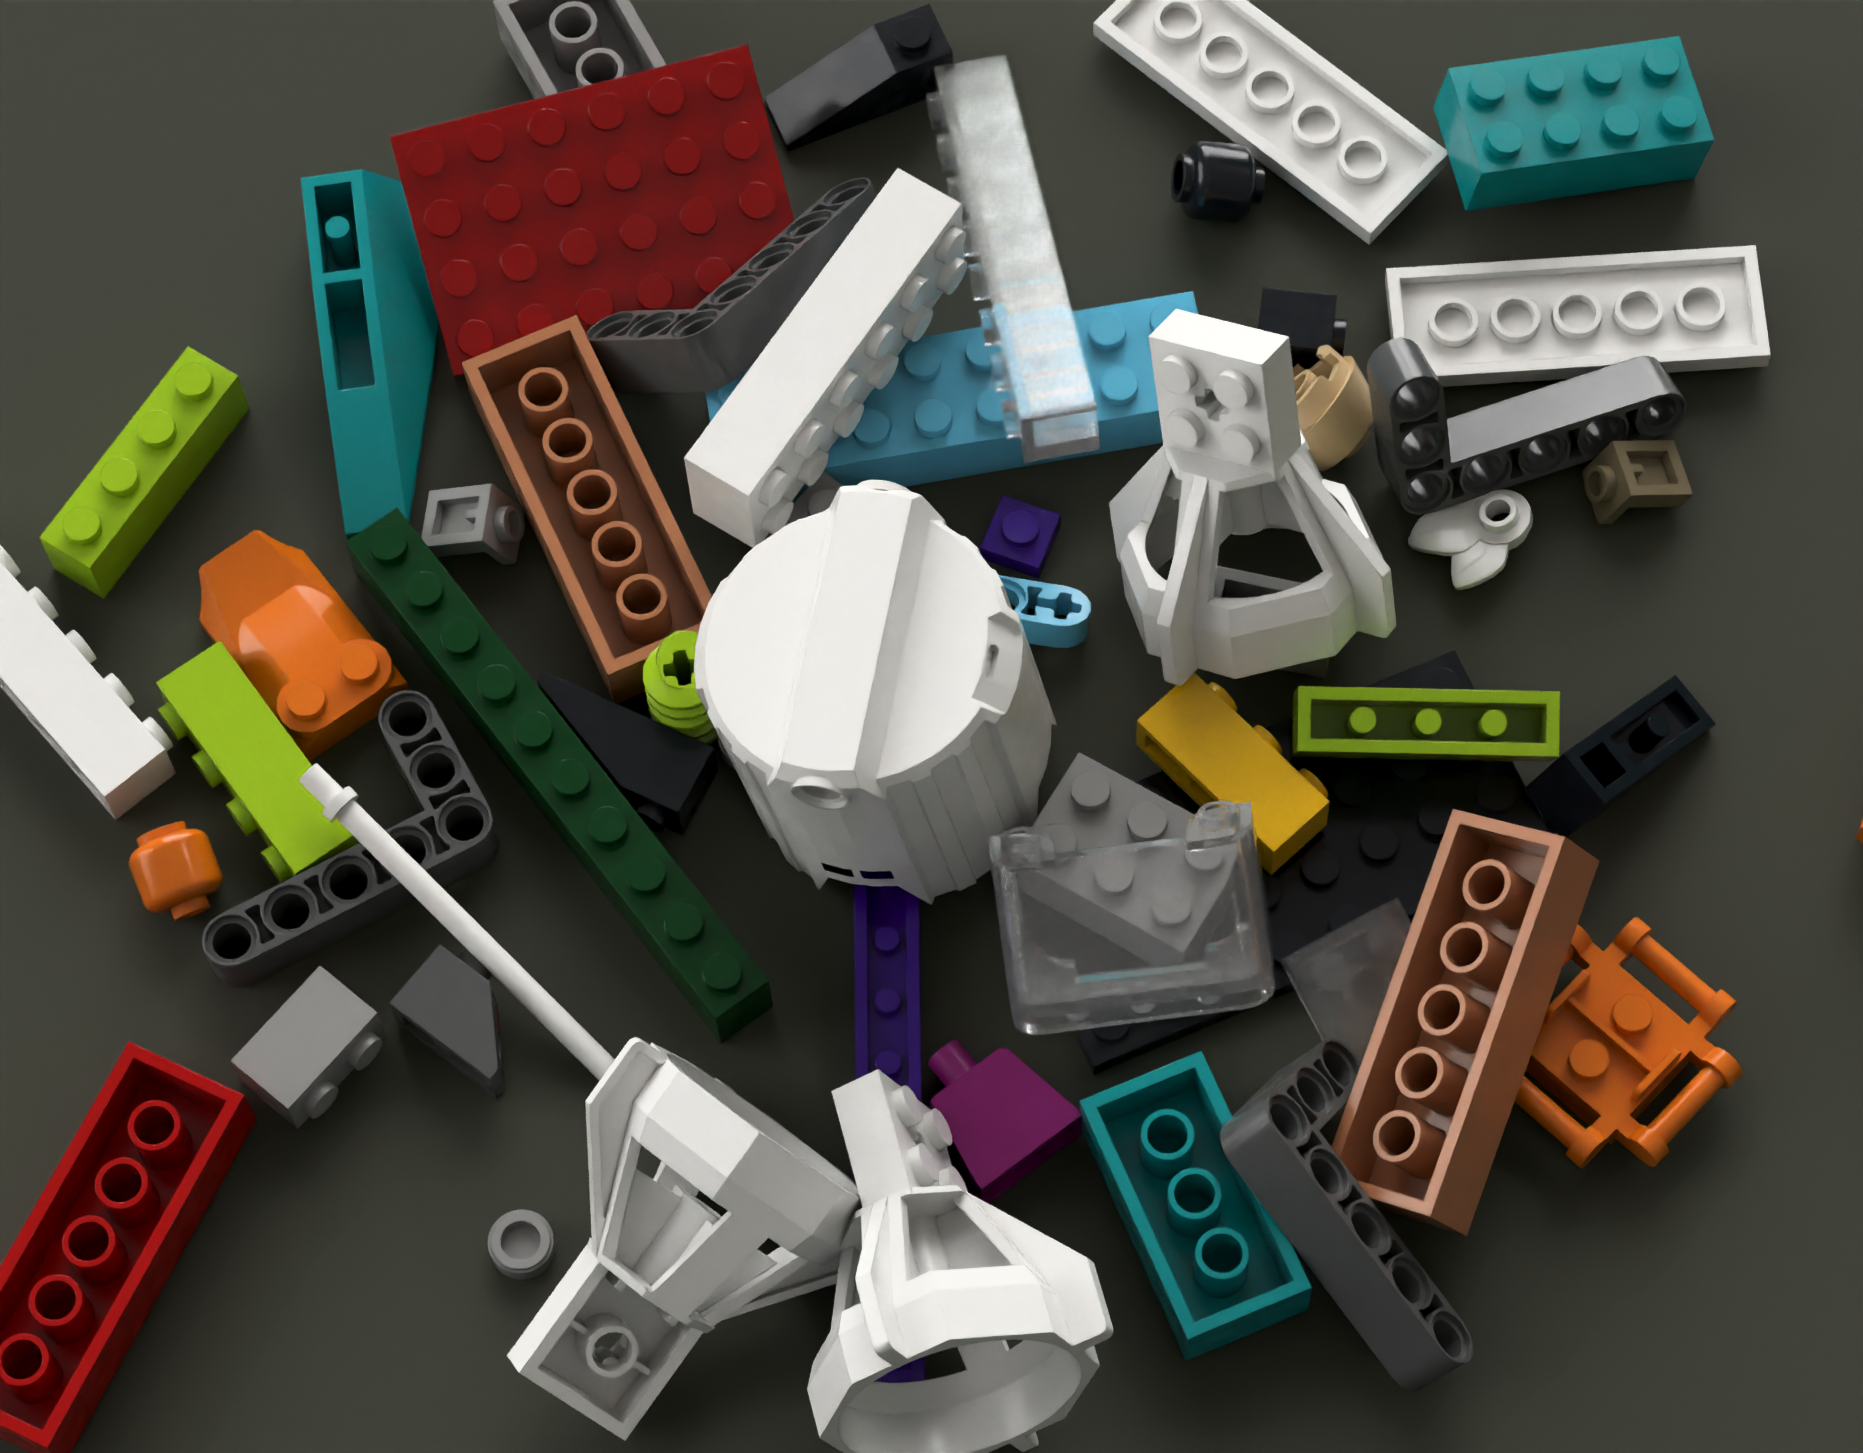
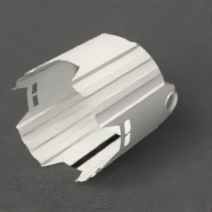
(876, 693)

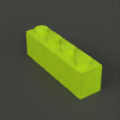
(145, 472)
(1426, 723)
(253, 759)

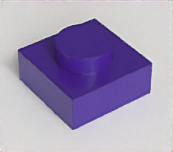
(1020, 536)

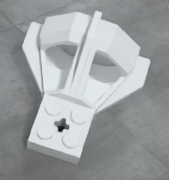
(1237, 467)
(661, 1257)
(937, 1273)

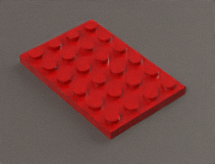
(593, 200)

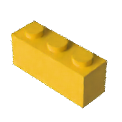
(1221, 757)

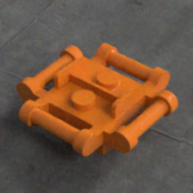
(1618, 1046)

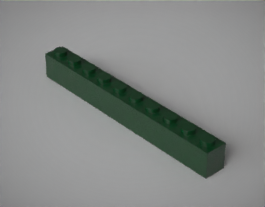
(560, 776)

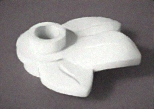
(1471, 537)

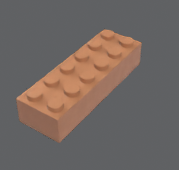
(589, 498)
(1462, 1017)

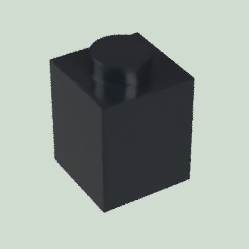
(1305, 319)

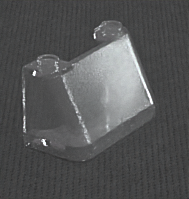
(1134, 925)

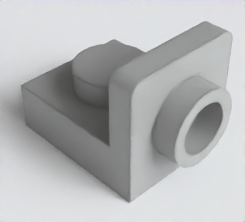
(473, 522)

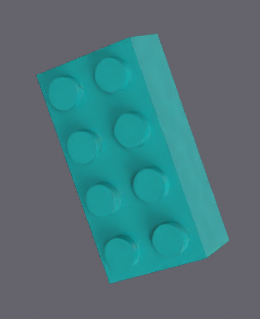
(1572, 123)
(1189, 1213)

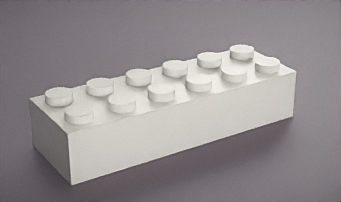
(827, 360)

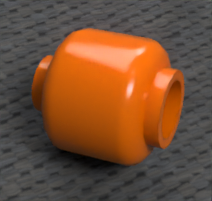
(175, 870)

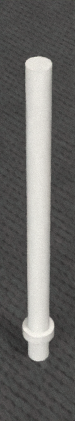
(342, 805)

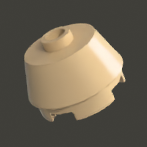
(1333, 407)

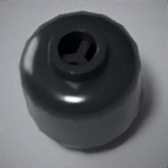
(1217, 181)

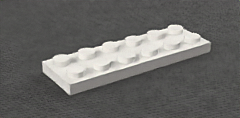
(1281, 103)
(1582, 314)

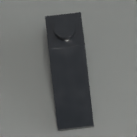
(862, 79)
(1618, 756)
(649, 763)

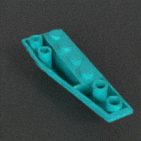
(373, 338)

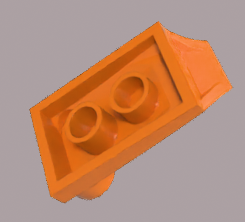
(295, 641)

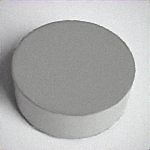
(521, 1244)

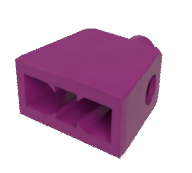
(999, 1117)

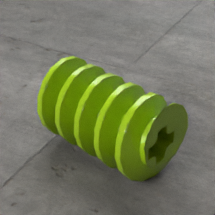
(672, 687)

